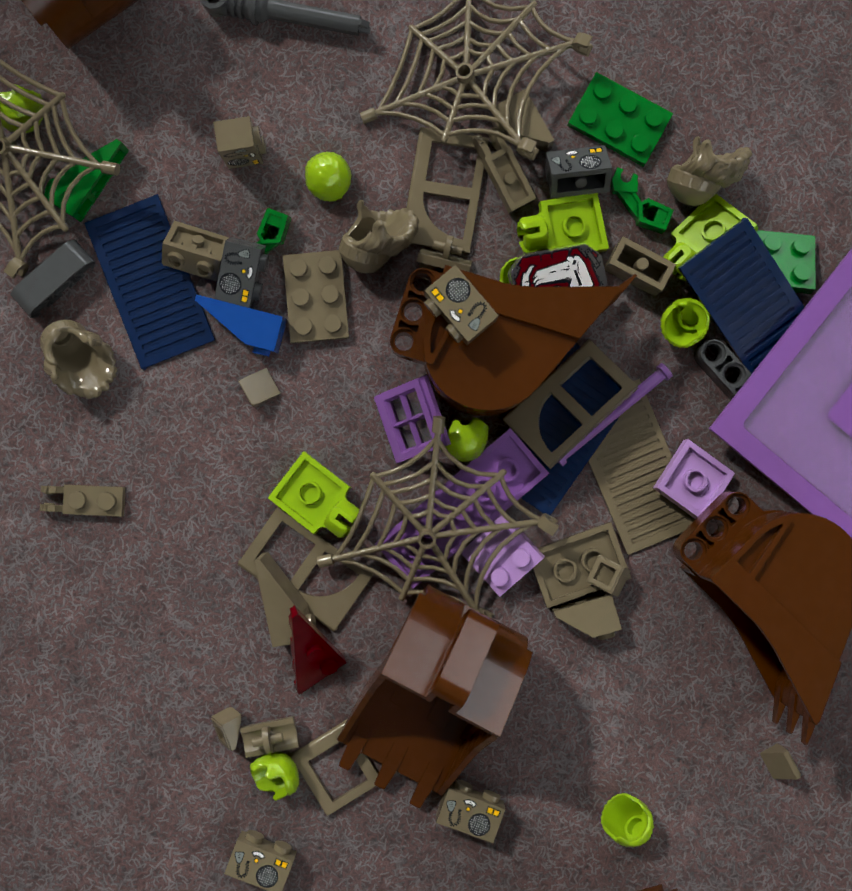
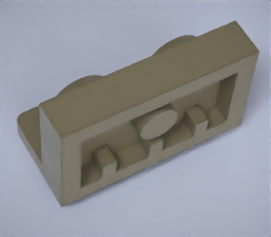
(193, 250)

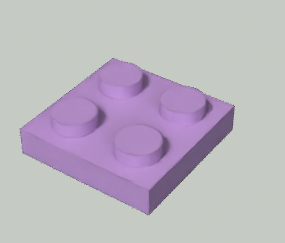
(693, 479)
(511, 562)

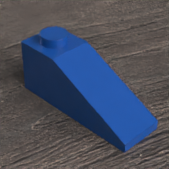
(251, 326)

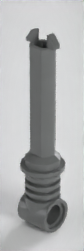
(289, 12)

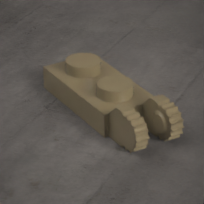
(504, 172)
(87, 500)

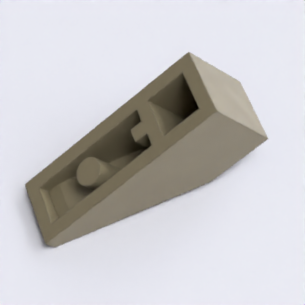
(278, 598)

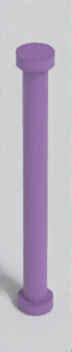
(643, 388)

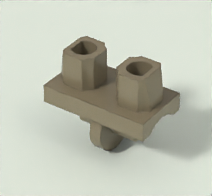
(432, 259)
(270, 736)

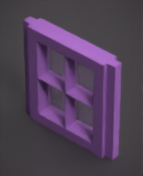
(408, 417)

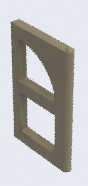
(427, 231)
(525, 416)
(327, 609)
(314, 748)

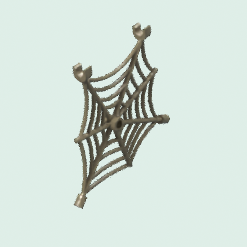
(467, 73)
(8, 149)
(545, 522)

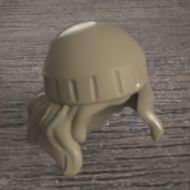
(706, 173)
(377, 237)
(77, 359)

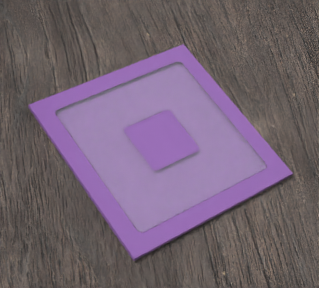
(798, 406)

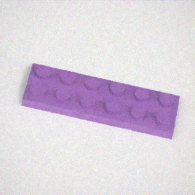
(522, 475)

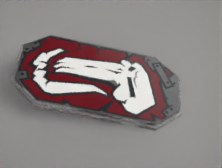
(559, 267)

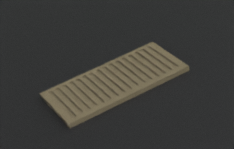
(626, 472)

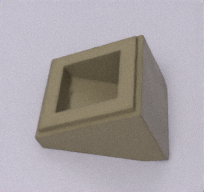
(259, 387)
(608, 575)
(227, 727)
(780, 763)

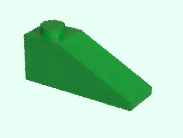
(90, 186)

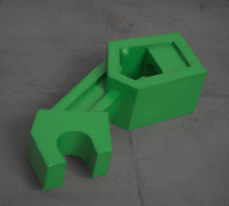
(628, 195)
(276, 220)

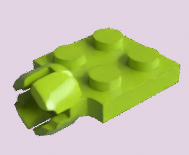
(564, 223)
(701, 229)
(315, 497)

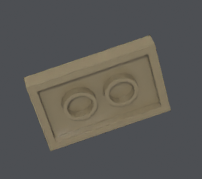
(316, 296)
(570, 561)

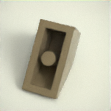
(532, 122)
(591, 615)

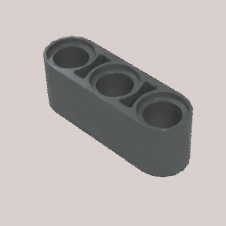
(52, 277)
(716, 369)

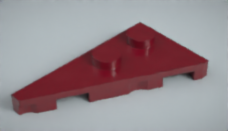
(311, 651)

